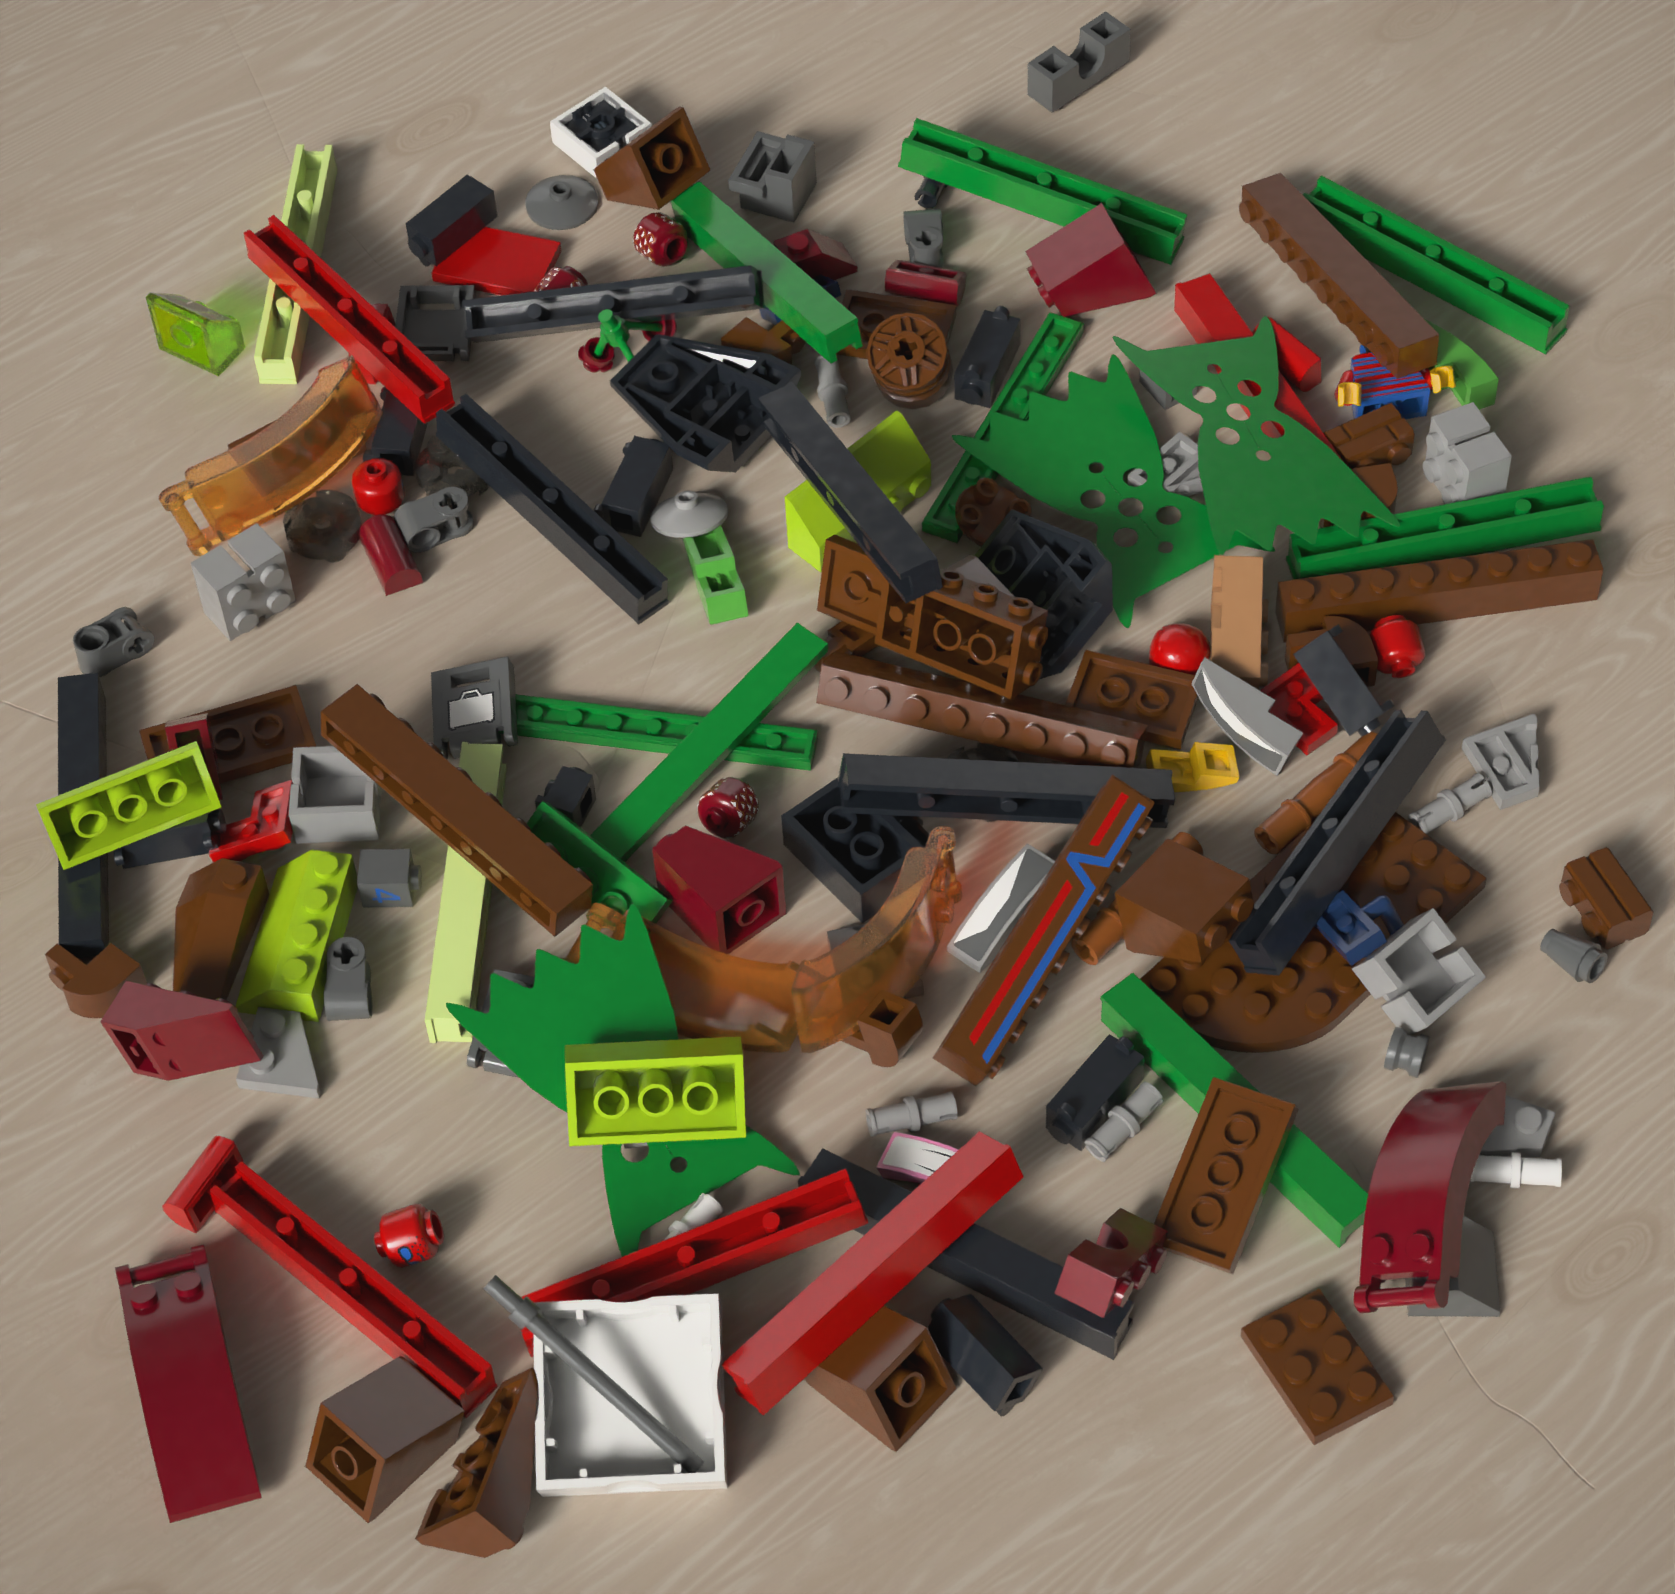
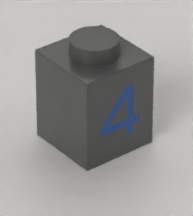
(387, 878)

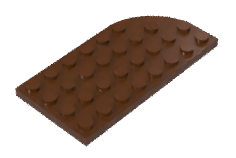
(1317, 984)

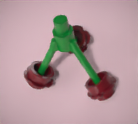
(614, 332)

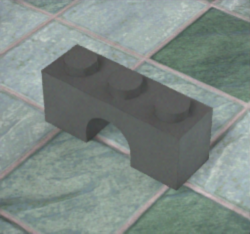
(1100, 51)

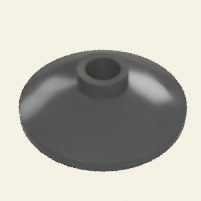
(561, 202)

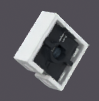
(597, 128)

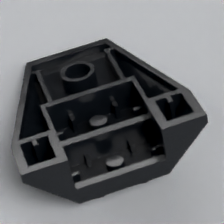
(703, 397)
(1056, 574)

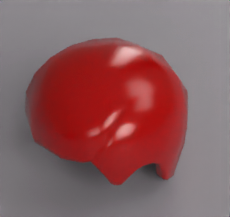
(1179, 648)

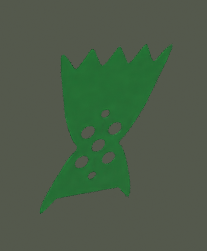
(1107, 426)
(1239, 490)
(610, 998)

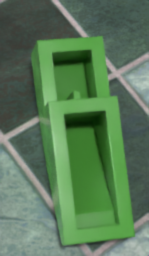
(1472, 374)
(716, 576)

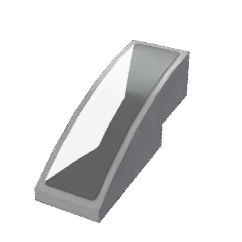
(1245, 716)
(999, 909)

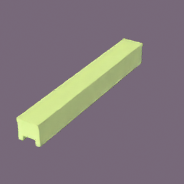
(306, 215)
(462, 914)

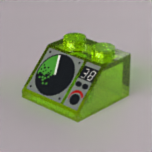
(195, 332)

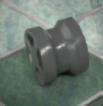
(1406, 1052)

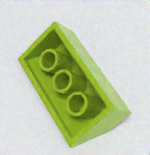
(890, 458)
(129, 805)
(300, 922)
(655, 1091)

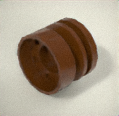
(914, 381)

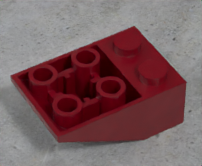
(177, 1032)

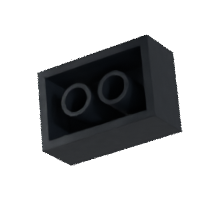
(847, 852)

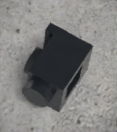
(571, 794)

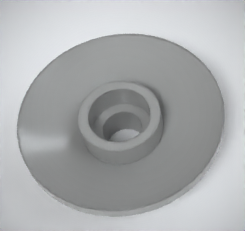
(689, 514)

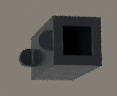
(451, 220)
(987, 358)
(397, 435)
(636, 485)
(1341, 684)
(180, 841)
(1094, 1090)
(983, 1352)

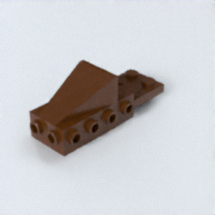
(963, 629)

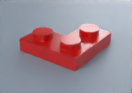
(1295, 705)
(265, 829)

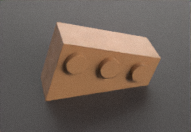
(1238, 618)

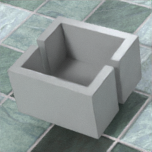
(1463, 465)
(239, 598)
(337, 798)
(1412, 979)

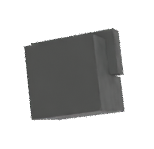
(775, 175)

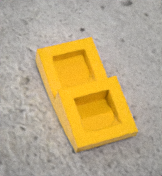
(1200, 769)

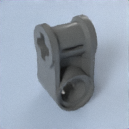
(924, 236)
(431, 520)
(110, 642)
(348, 981)

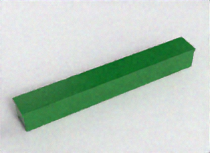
(1038, 188)
(1443, 268)
(786, 287)
(1452, 530)
(1188, 1066)

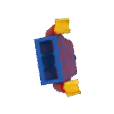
(1373, 386)

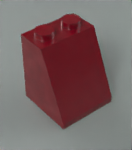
(1087, 266)
(719, 887)

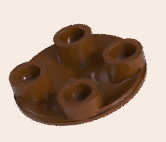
(984, 507)

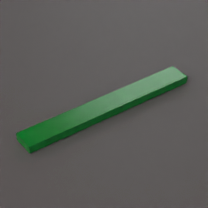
(1033, 373)
(655, 731)
(710, 742)

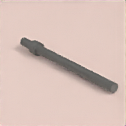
(525, 1314)

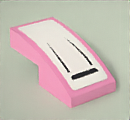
(912, 1158)

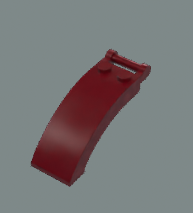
(1422, 1193)
(187, 1386)

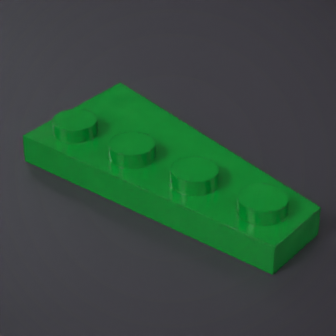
(612, 879)

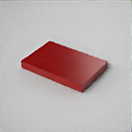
(499, 262)

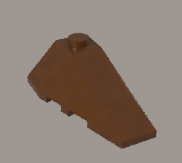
(216, 926)
(493, 1481)

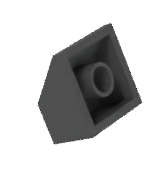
(1476, 1287)

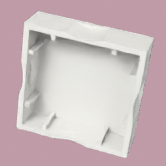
(667, 1360)

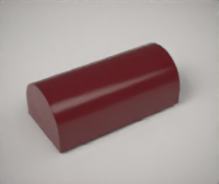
(925, 282)
(389, 554)

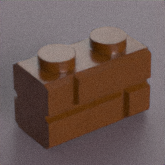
(1373, 438)
(1605, 898)

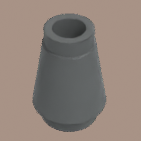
(1575, 955)

